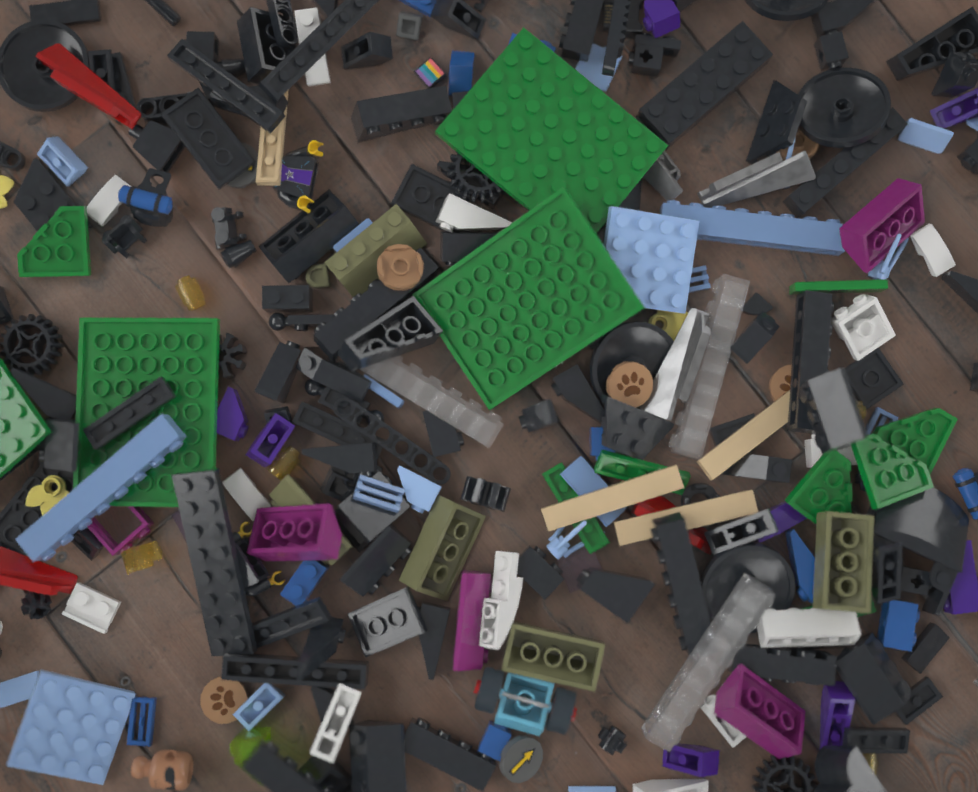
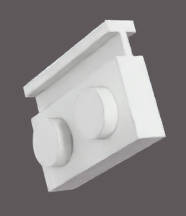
(91, 607)

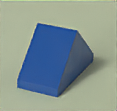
(461, 71)

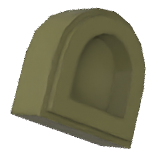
(318, 276)

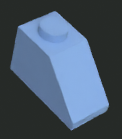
(418, 490)

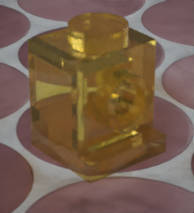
(141, 556)

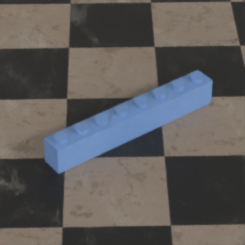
(761, 228)
(101, 488)

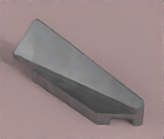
(664, 175)
(758, 179)
(680, 366)

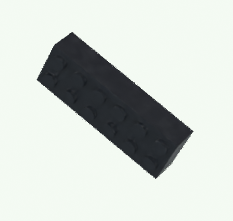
(705, 84)

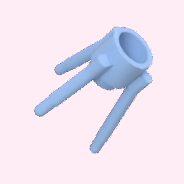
(883, 269)
(560, 545)

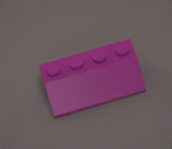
(874, 228)
(295, 533)
(468, 653)
(761, 713)

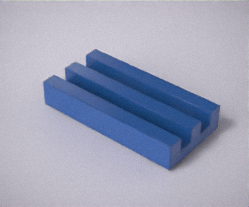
(150, 723)

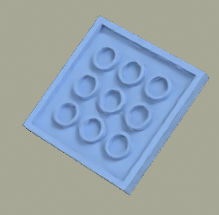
(653, 255)
(71, 728)

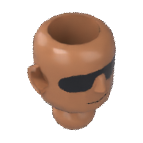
(165, 770)

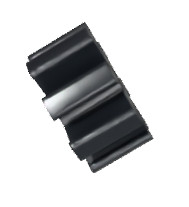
(226, 347)
(485, 493)

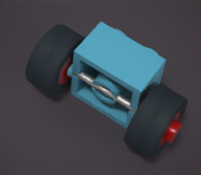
(525, 702)

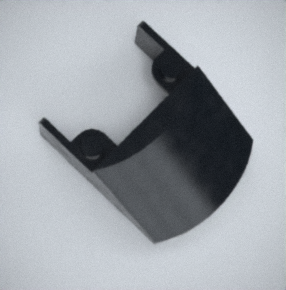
(932, 528)

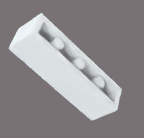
(807, 628)

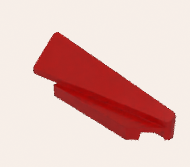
(84, 83)
(660, 503)
(36, 576)

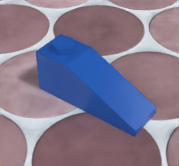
(802, 565)

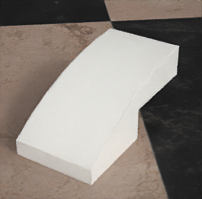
(106, 201)
(933, 249)
(245, 493)

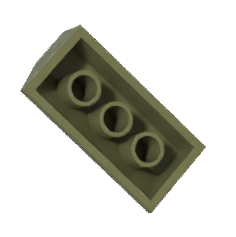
(357, 261)
(292, 494)
(442, 548)
(843, 562)
(553, 656)

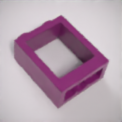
(110, 544)

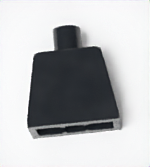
(157, 145)

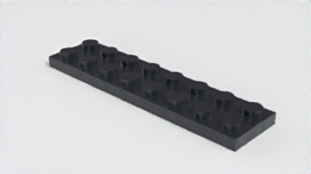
(214, 562)

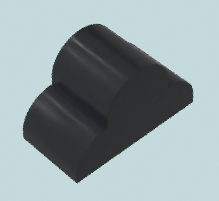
(844, 771)

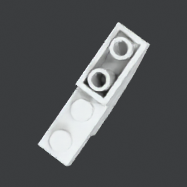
(502, 606)

